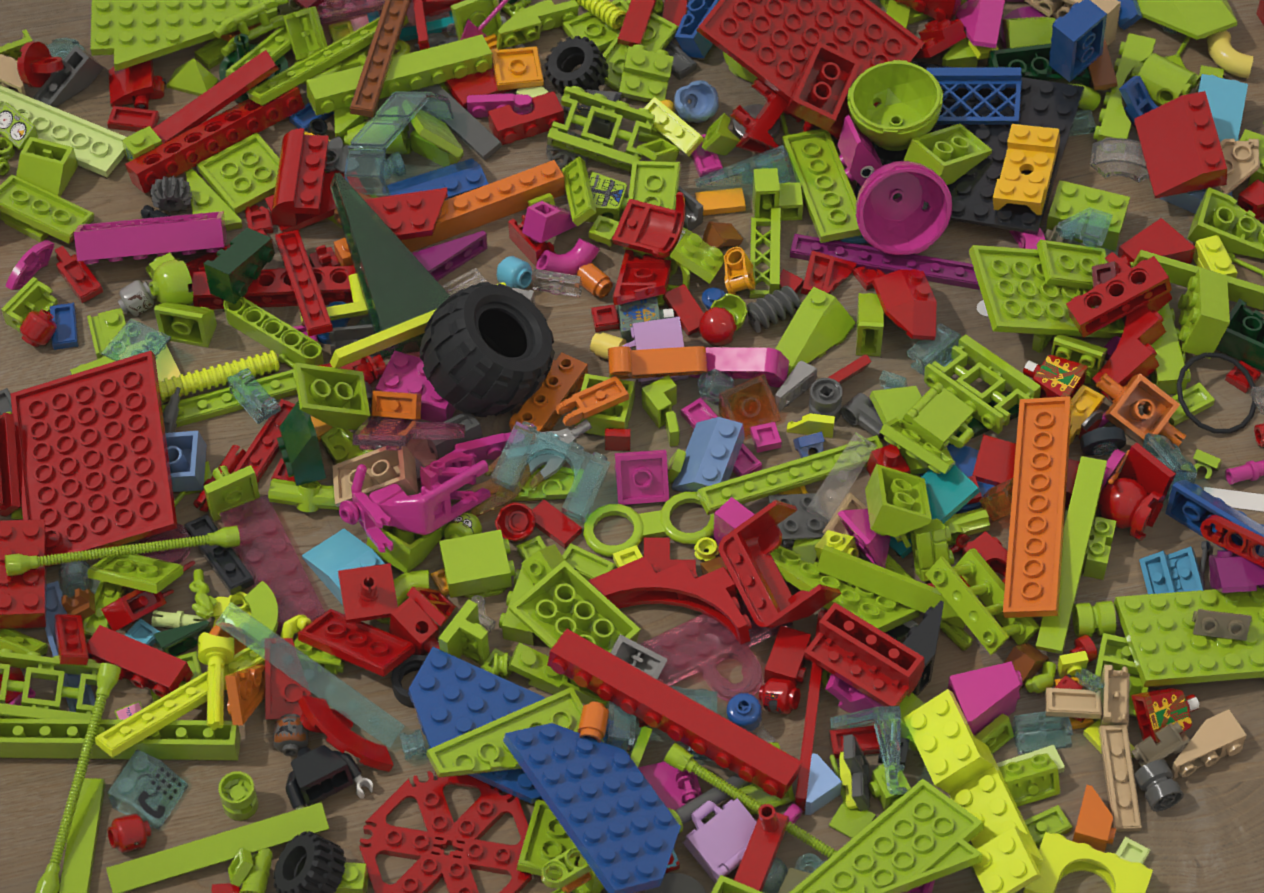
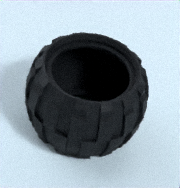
(487, 349)

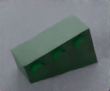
(238, 265)

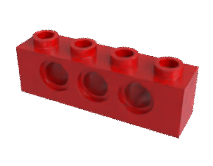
(1115, 307)

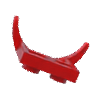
(651, 227)

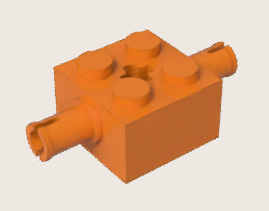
(1156, 403)

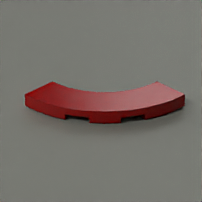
(341, 737)

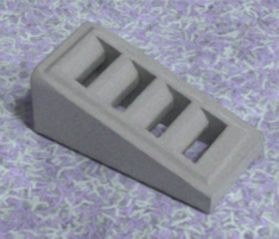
(797, 383)

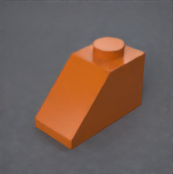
(1094, 822)

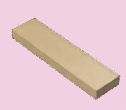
(1120, 778)

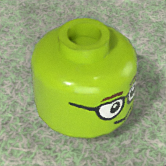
(462, 526)

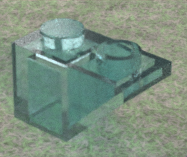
(1086, 225)

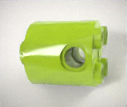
(1165, 79)

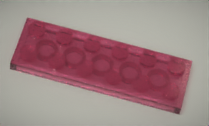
(272, 559)

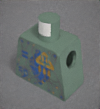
(637, 312)

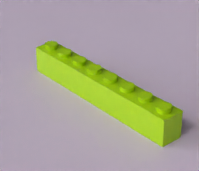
(404, 74)

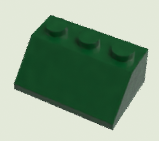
(300, 447)

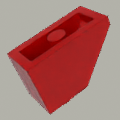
(131, 608)

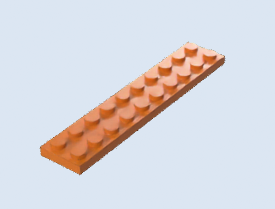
(1038, 508)

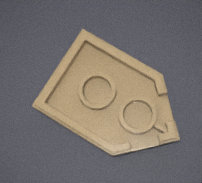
(1241, 162)

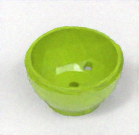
(907, 107)

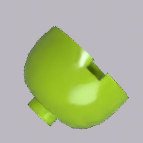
(171, 283)

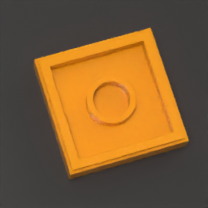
(517, 68)

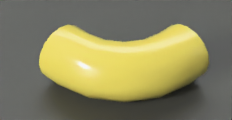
(1227, 57)

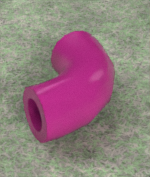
(570, 262)

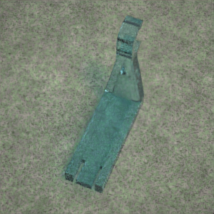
(888, 732)

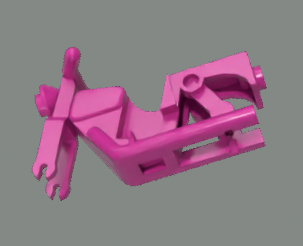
(418, 512)

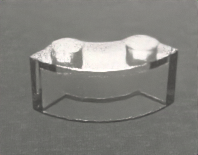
(1119, 158)

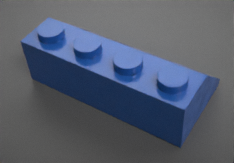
(456, 178)
(1193, 505)

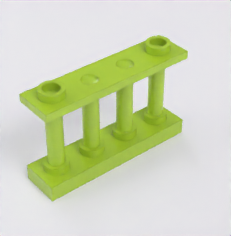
(990, 590)

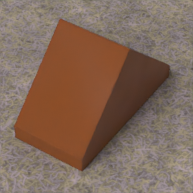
(1026, 660)

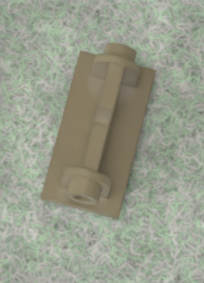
(1221, 624)
(1169, 743)

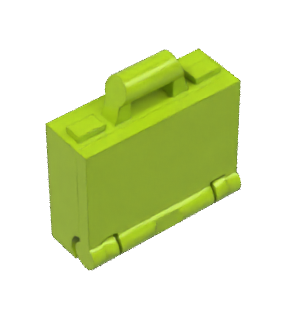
(940, 418)

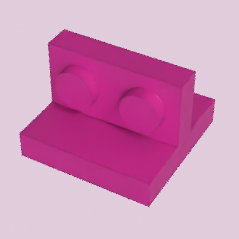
(641, 477)

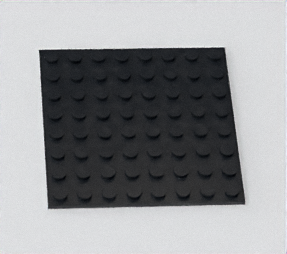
(1041, 105)

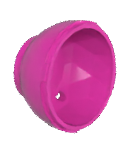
(901, 223)

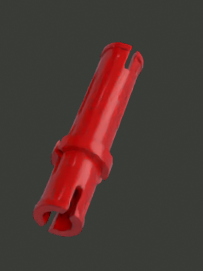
(231, 461)

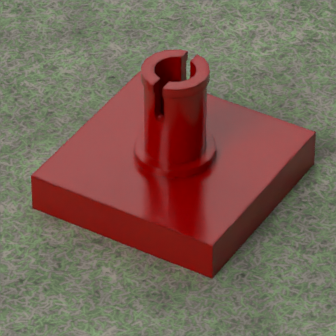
(367, 593)

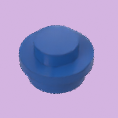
(711, 295)

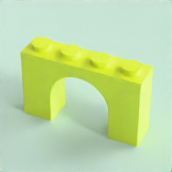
(1065, 856)

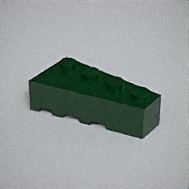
(1033, 63)
(1244, 336)

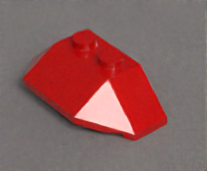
(908, 302)

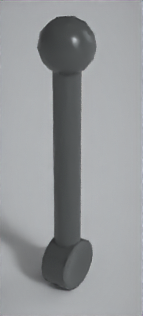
(1205, 545)

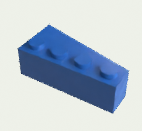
(689, 39)

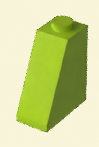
(869, 325)

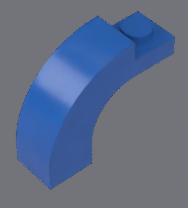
(1136, 98)

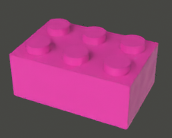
(406, 375)

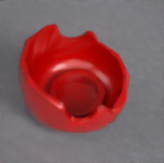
(717, 326)
(515, 521)

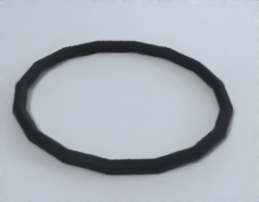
(1191, 416)

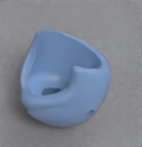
(702, 99)

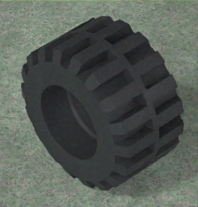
(568, 56)
(309, 865)

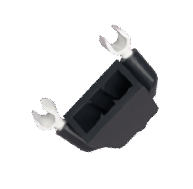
(321, 774)

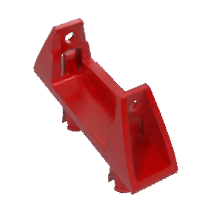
(756, 129)

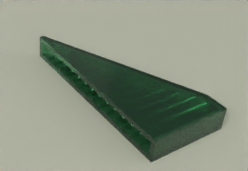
(389, 275)

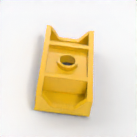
(1032, 150)

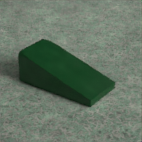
(180, 639)

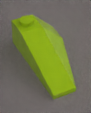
(815, 328)

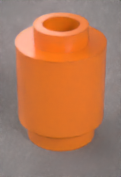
(594, 280)
(593, 721)

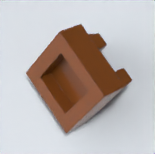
(80, 604)

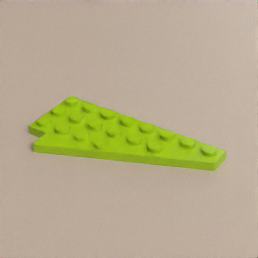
(152, 28)
(903, 848)

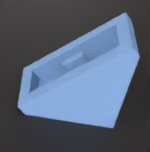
(822, 785)

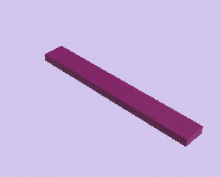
(935, 269)

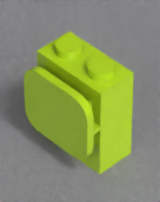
(477, 564)

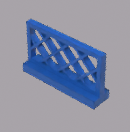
(974, 80)

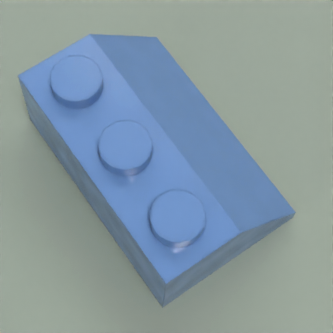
(710, 454)

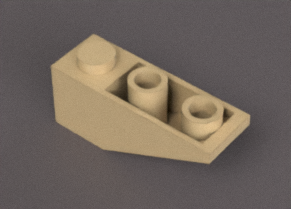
(1213, 740)

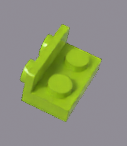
(1032, 779)

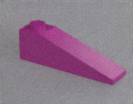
(449, 256)

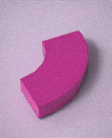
(29, 264)

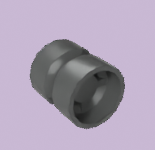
(826, 397)
(1157, 782)

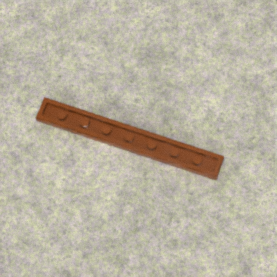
(379, 57)

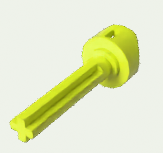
(215, 653)

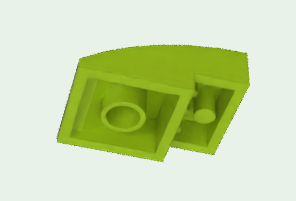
(1116, 652)

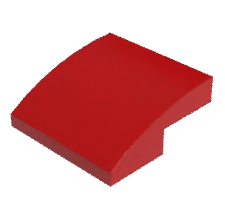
(130, 82)

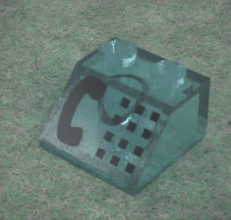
(147, 789)

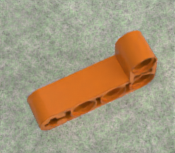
(656, 362)

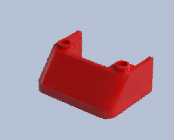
(756, 575)

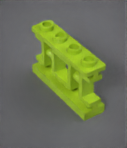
(593, 145)
(992, 371)
(48, 669)

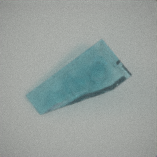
(742, 172)

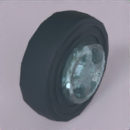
(1102, 441)

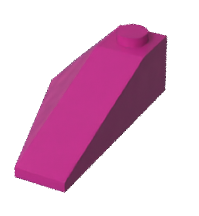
(982, 21)

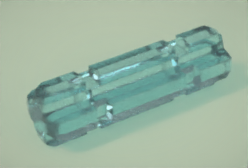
(1089, 680)

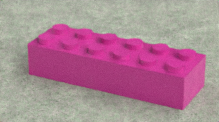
(150, 236)

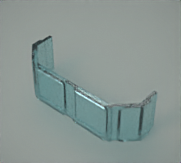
(368, 148)

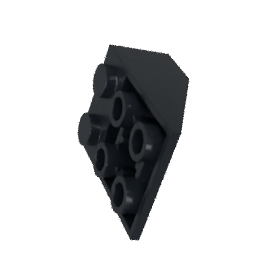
(924, 640)

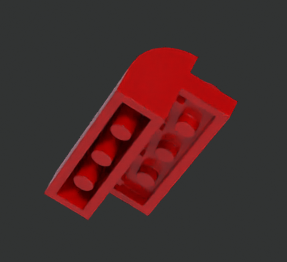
(299, 177)
(865, 657)

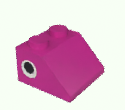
(857, 152)

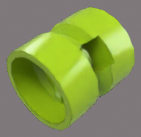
(1096, 618)
(238, 796)

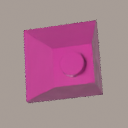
(871, 544)

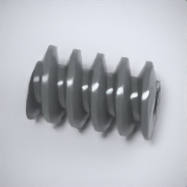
(771, 307)

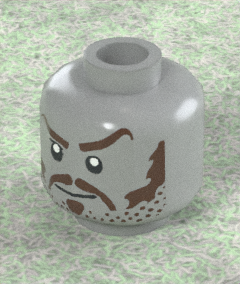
(136, 298)

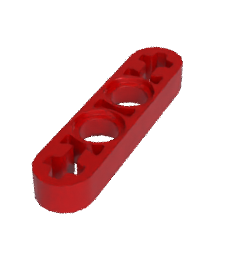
(1249, 538)

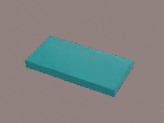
(946, 496)

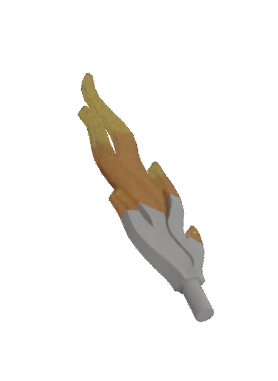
(552, 465)

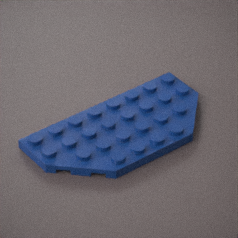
(460, 697)
(600, 804)

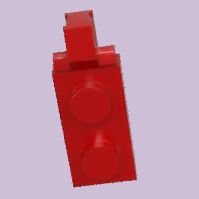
(77, 275)

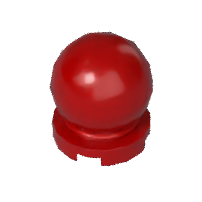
(1130, 506)

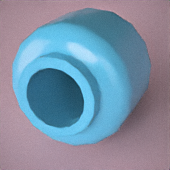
(514, 272)

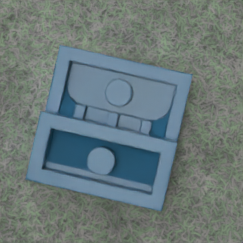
(1172, 572)

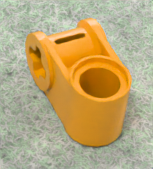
(738, 271)

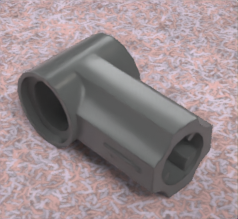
(862, 412)

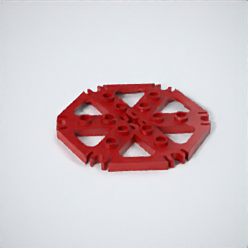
(428, 850)

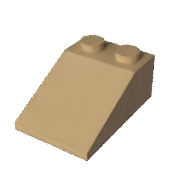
(383, 469)

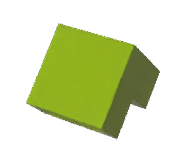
(659, 398)

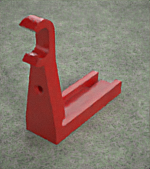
(429, 7)

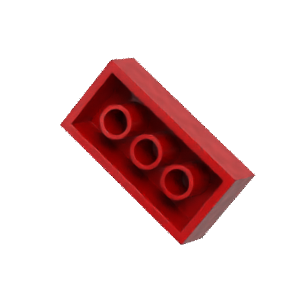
(24, 594)

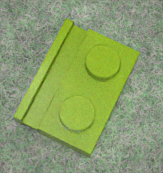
(105, 328)

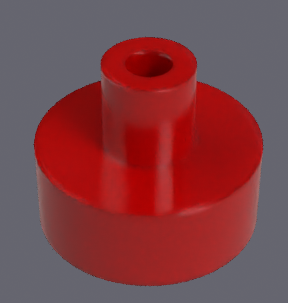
(1086, 644)

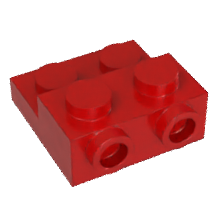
(940, 36)

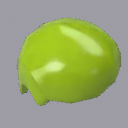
(735, 306)

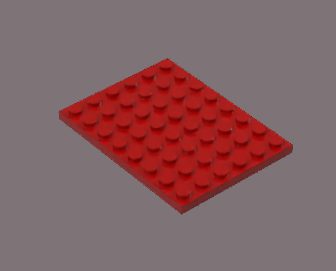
(779, 35)
(95, 456)

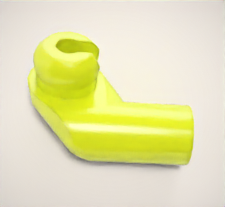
(294, 625)

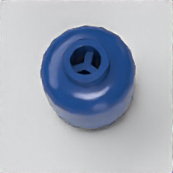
(745, 711)

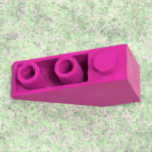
(546, 221)

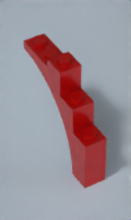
(1140, 331)
(678, 586)

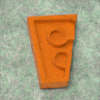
(245, 692)

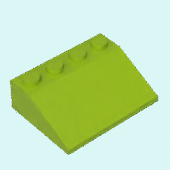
(572, 603)

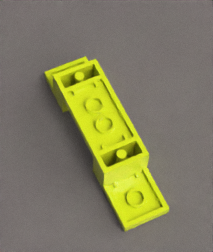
(973, 780)

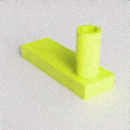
(348, 310)

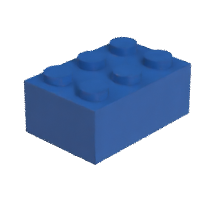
(1077, 39)

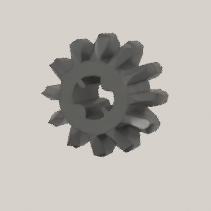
(171, 194)

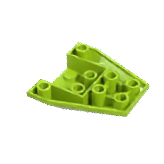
(1190, 17)

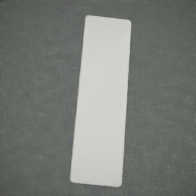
(1238, 499)

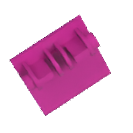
(671, 784)

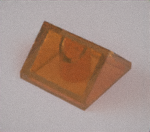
(749, 404)

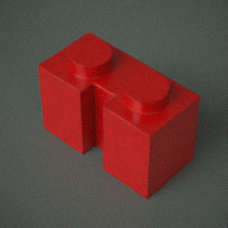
(787, 655)

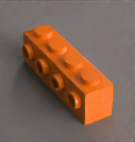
(560, 384)

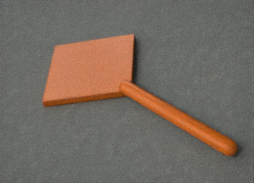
(1116, 473)

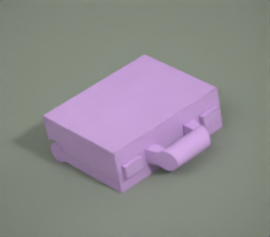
(656, 335)
(723, 839)

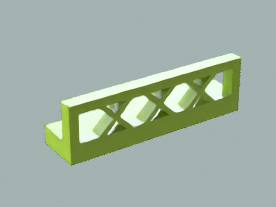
(774, 252)

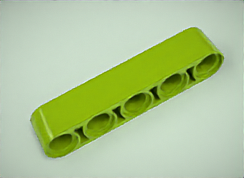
(272, 332)

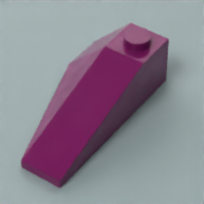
(1234, 573)

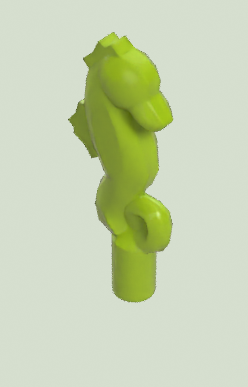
(204, 603)

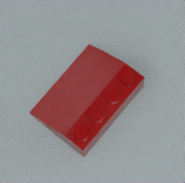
(1181, 146)

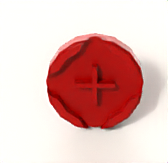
(37, 64)

